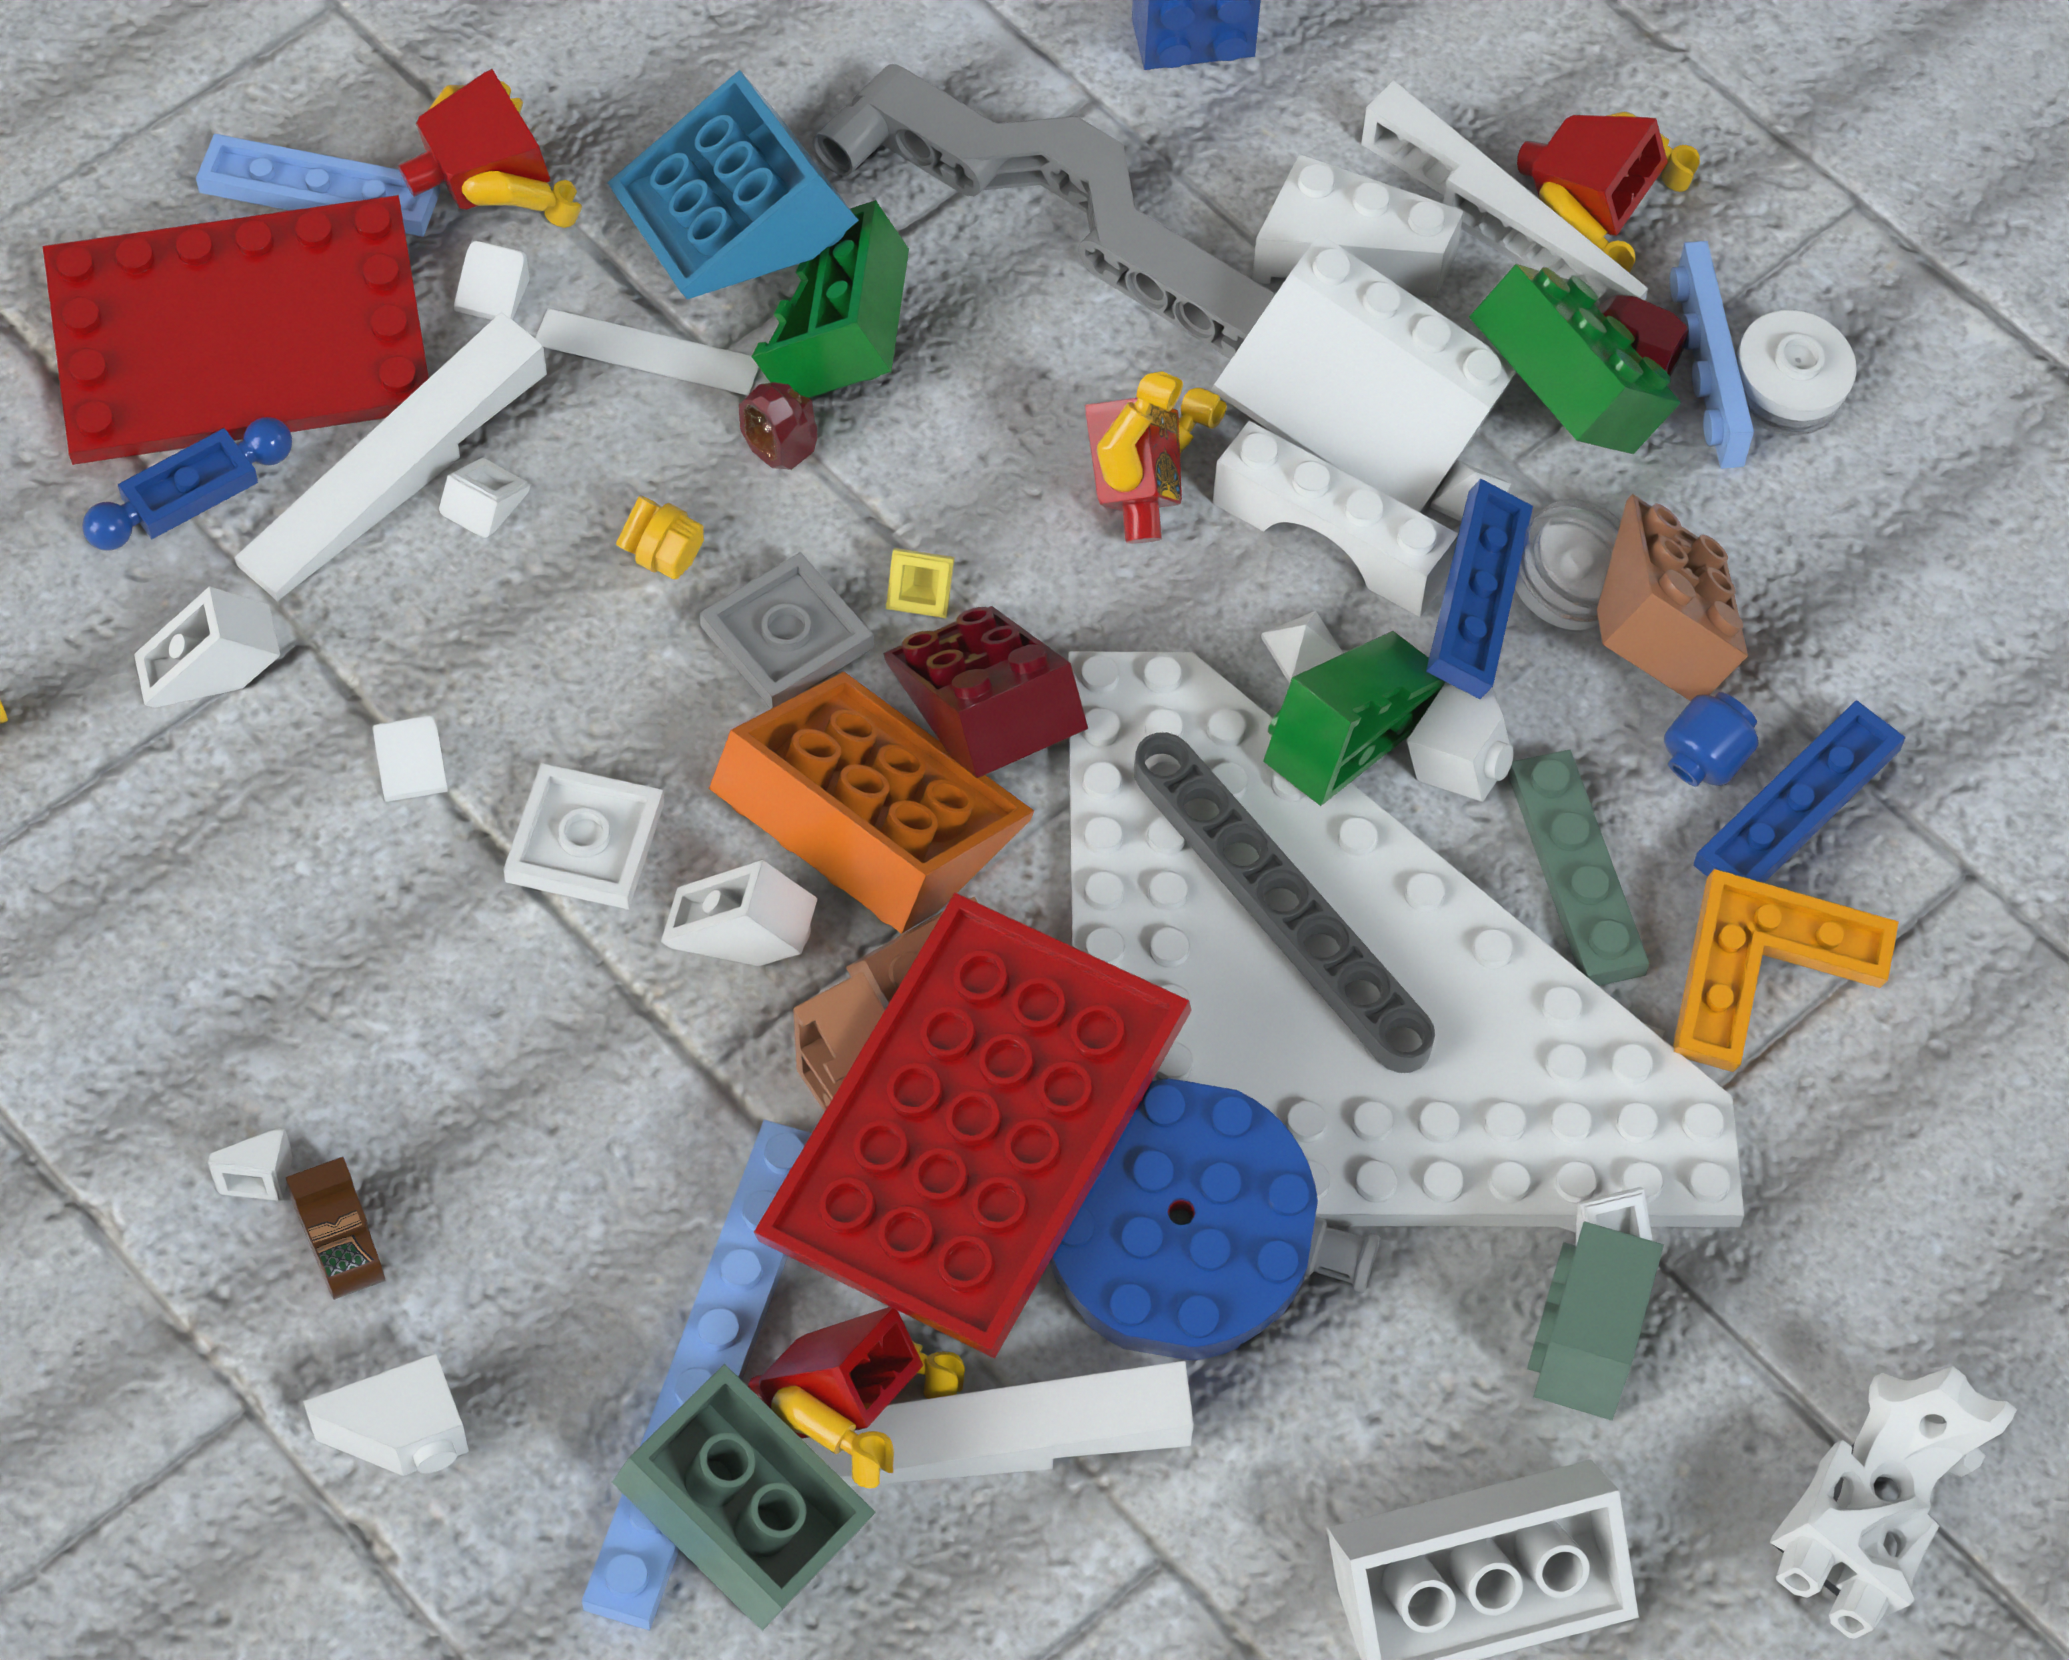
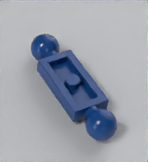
(187, 483)

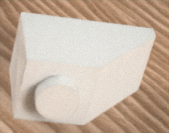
(207, 649)
(1461, 743)
(741, 916)
(393, 1419)

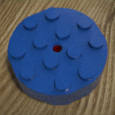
(1227, 1271)

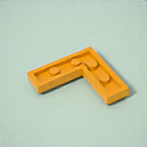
(1754, 919)

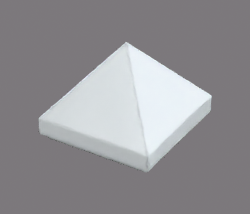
(1454, 490)
(1301, 644)

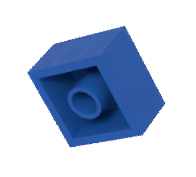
(1194, 31)

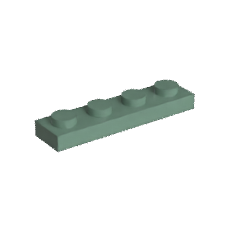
(1578, 868)

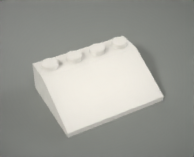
(1364, 375)

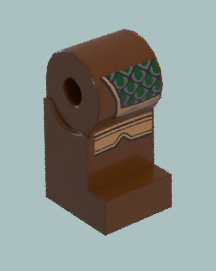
(336, 1227)

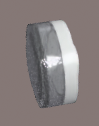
(1794, 371)
(1567, 562)

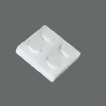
(584, 836)

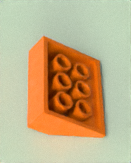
(867, 799)

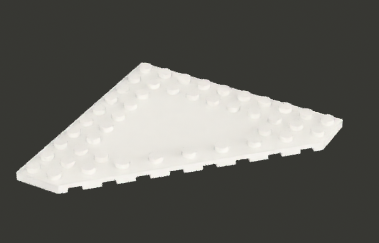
(1533, 1070)

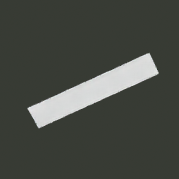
(647, 351)

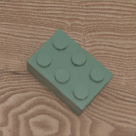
(742, 1496)

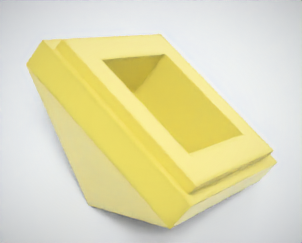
(920, 583)

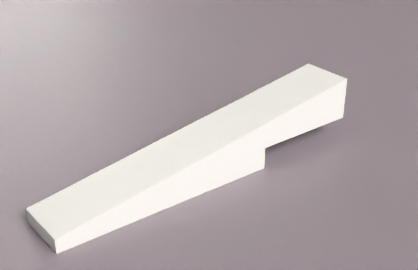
(1493, 202)
(396, 456)
(1031, 1425)

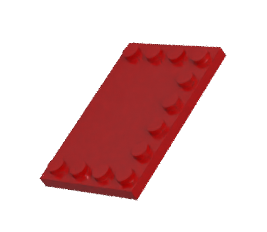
(233, 325)
(973, 1123)

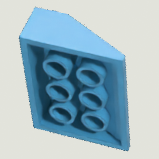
(730, 194)

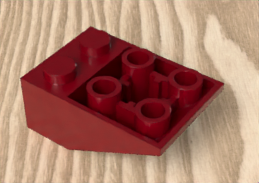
(989, 689)

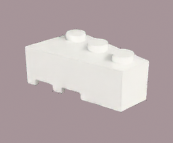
(1382, 225)

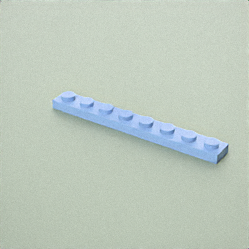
(719, 1331)

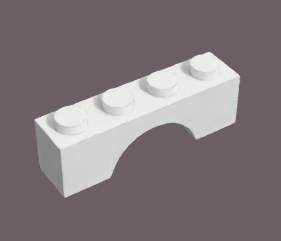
(1393, 545)

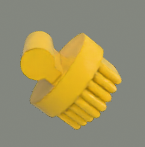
(661, 537)

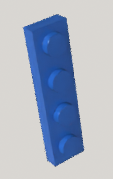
(1479, 589)
(1802, 796)

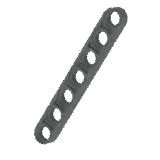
(1285, 928)

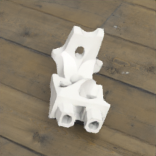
(1841, 1524)

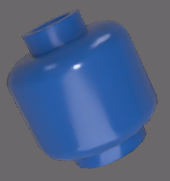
(1711, 739)

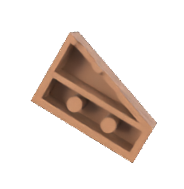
(832, 1034)

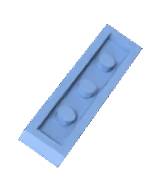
(304, 179)
(1715, 367)

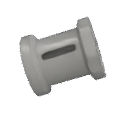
(1342, 1255)

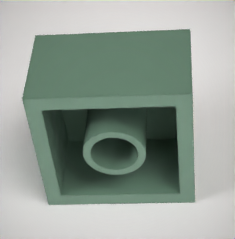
(1593, 1319)

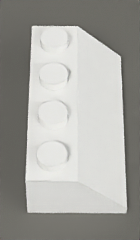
(1487, 1568)

